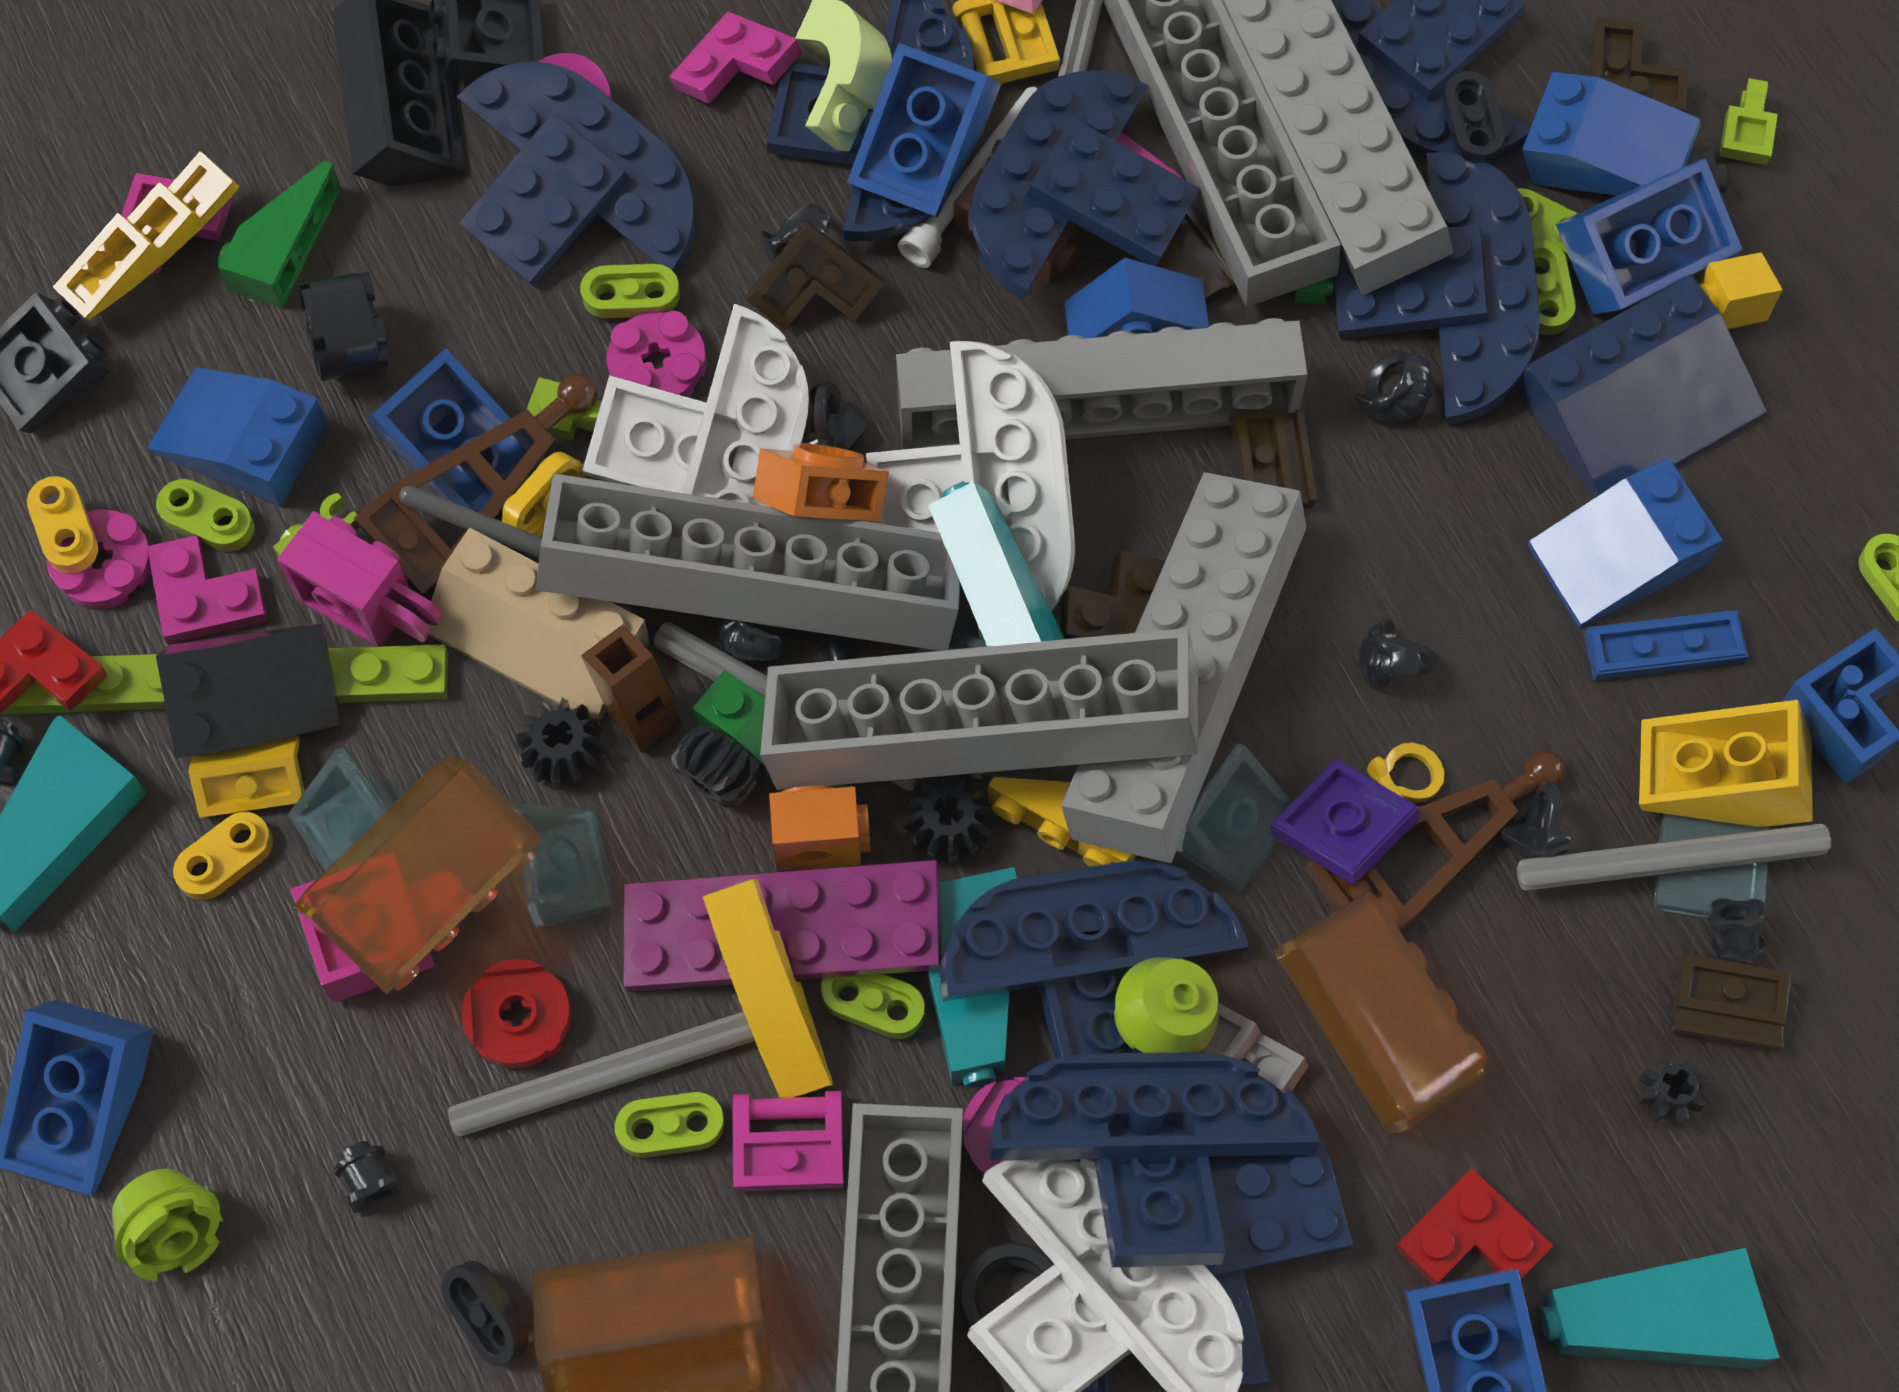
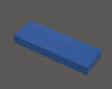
(1665, 645)

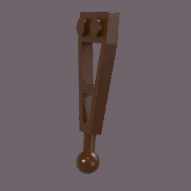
(411, 537)
(1539, 768)

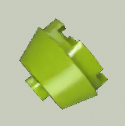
(1166, 1006)
(164, 1223)

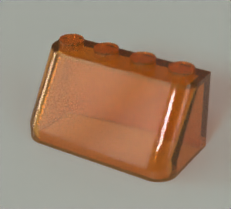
(419, 873)
(1383, 1012)
(654, 1322)

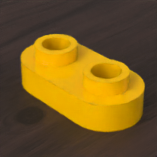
(529, 504)
(60, 521)
(225, 858)

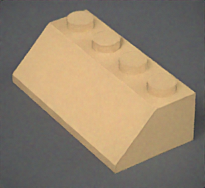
(521, 631)

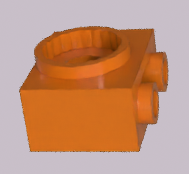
(820, 483)
(818, 828)

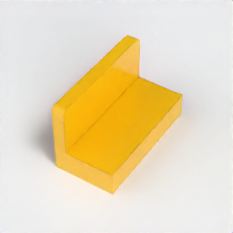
(247, 777)

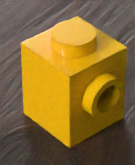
(1741, 289)

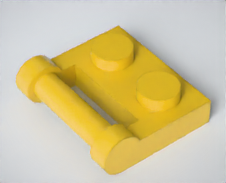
(1022, 34)

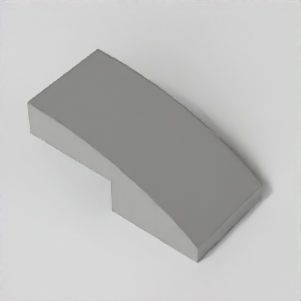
(1242, 1040)

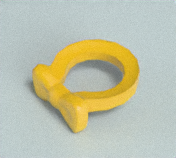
(1380, 768)

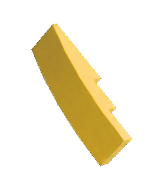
(145, 240)
(768, 990)

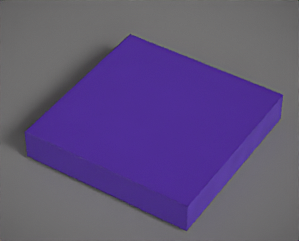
(1344, 821)

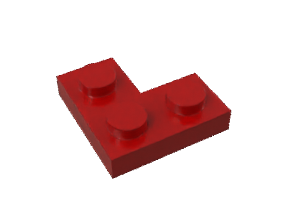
(42, 655)
(1474, 1219)

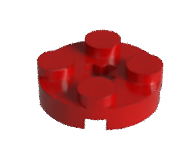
(493, 994)

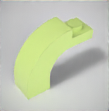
(856, 74)

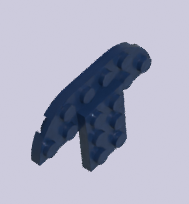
(909, 22)
(1415, 52)
(573, 163)
(1065, 167)
(1476, 296)
(1079, 938)
(1151, 1135)
(1272, 1216)

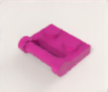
(787, 1157)

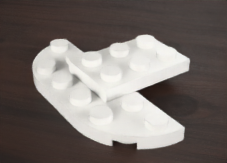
(700, 446)
(1007, 446)
(1090, 1316)

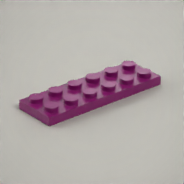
(827, 918)

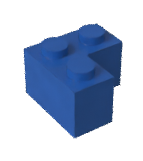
(1136, 300)
(1842, 708)

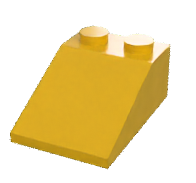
(1729, 765)

